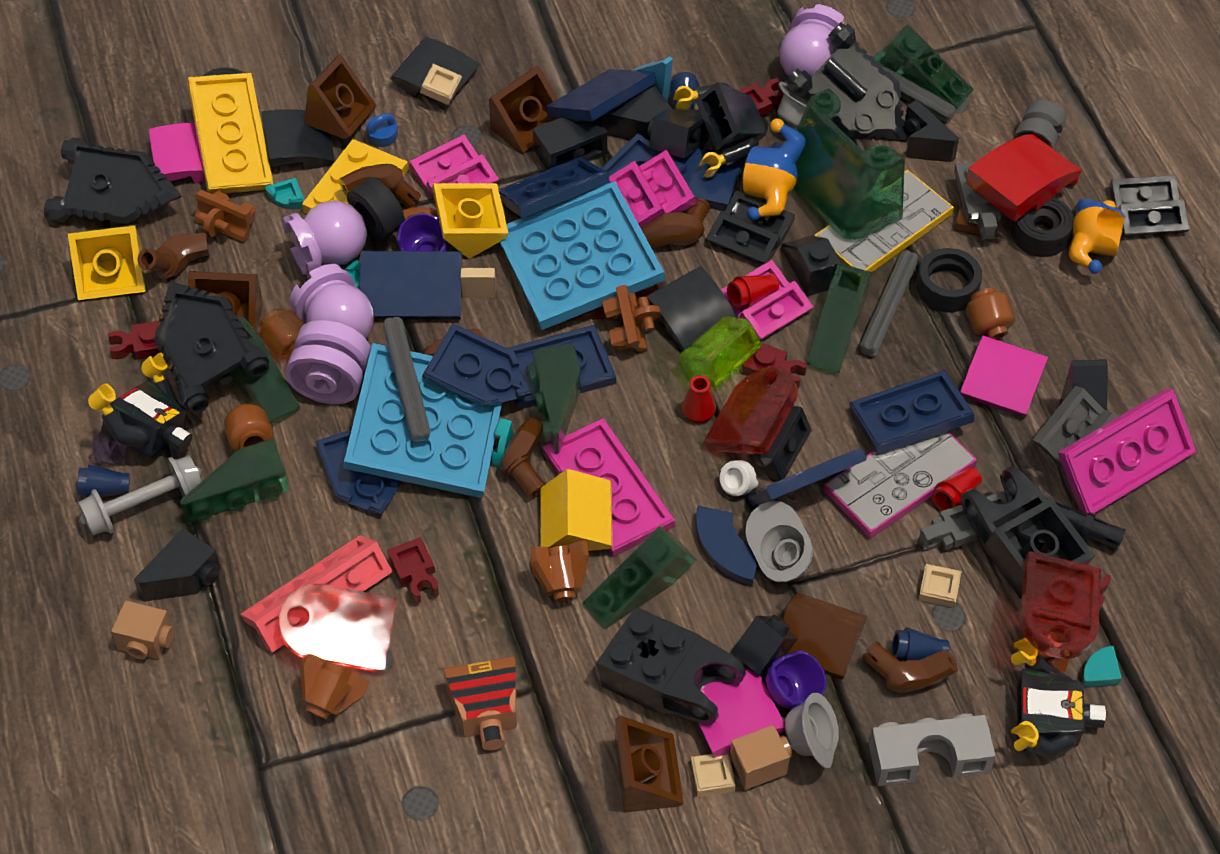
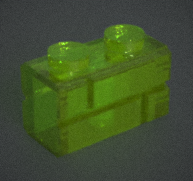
(720, 349)

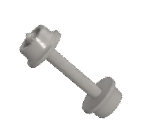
(96, 514)

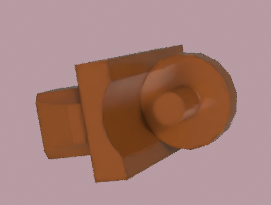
(221, 215)
(625, 306)

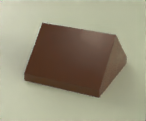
(337, 100)
(521, 108)
(239, 288)
(824, 632)
(646, 766)

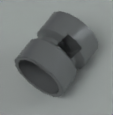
(1043, 120)

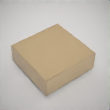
(441, 84)
(478, 283)
(940, 585)
(712, 774)

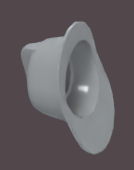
(791, 107)
(779, 541)
(813, 729)

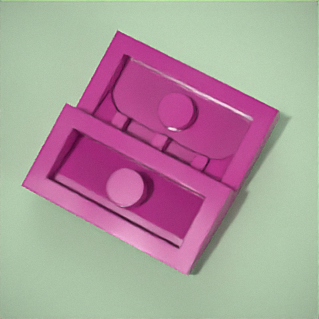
(177, 151)
(452, 163)
(654, 188)
(776, 309)
(1004, 376)
(741, 711)

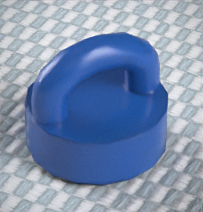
(382, 130)

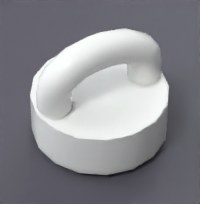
(738, 478)

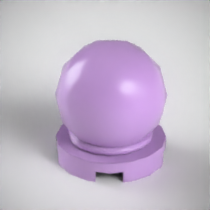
(808, 41)
(327, 235)
(333, 297)

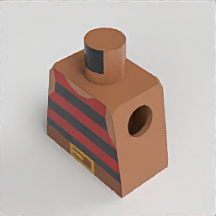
(484, 699)

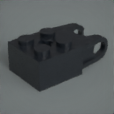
(1022, 526)
(666, 667)

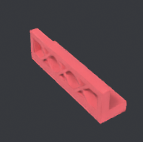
(351, 567)

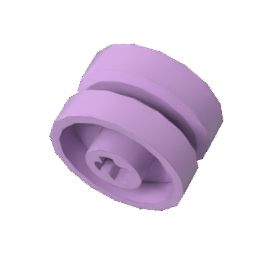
(328, 362)

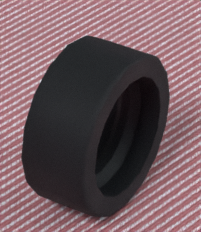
(951, 260)

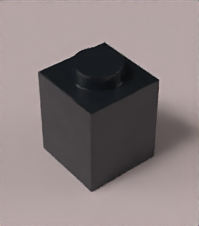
(764, 642)

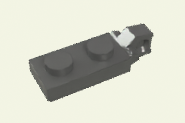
(976, 207)
(952, 527)

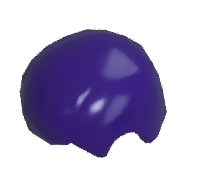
(421, 233)
(794, 678)

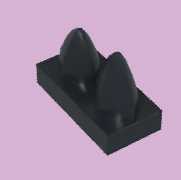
(785, 446)

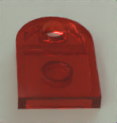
(754, 413)
(1060, 600)
(341, 627)

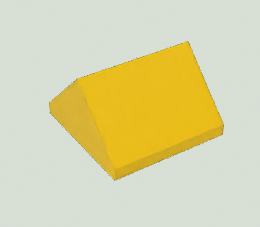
(470, 215)
(106, 262)
(577, 509)

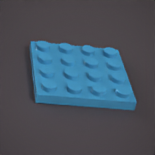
(579, 255)
(459, 440)

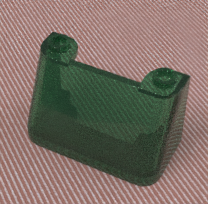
(841, 182)

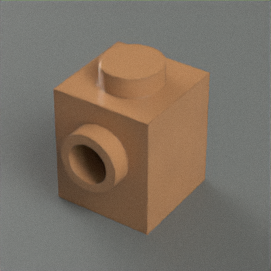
(142, 631)
(760, 756)

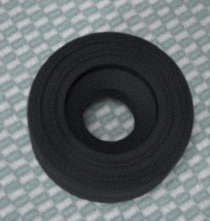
(377, 207)
(1042, 242)

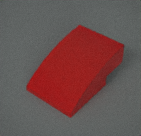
(1021, 175)

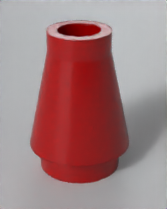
(748, 290)
(699, 400)
(949, 491)

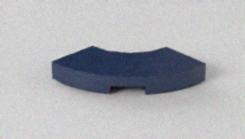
(724, 546)

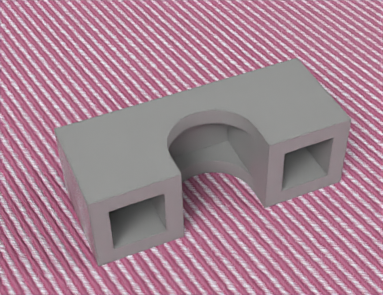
(960, 740)

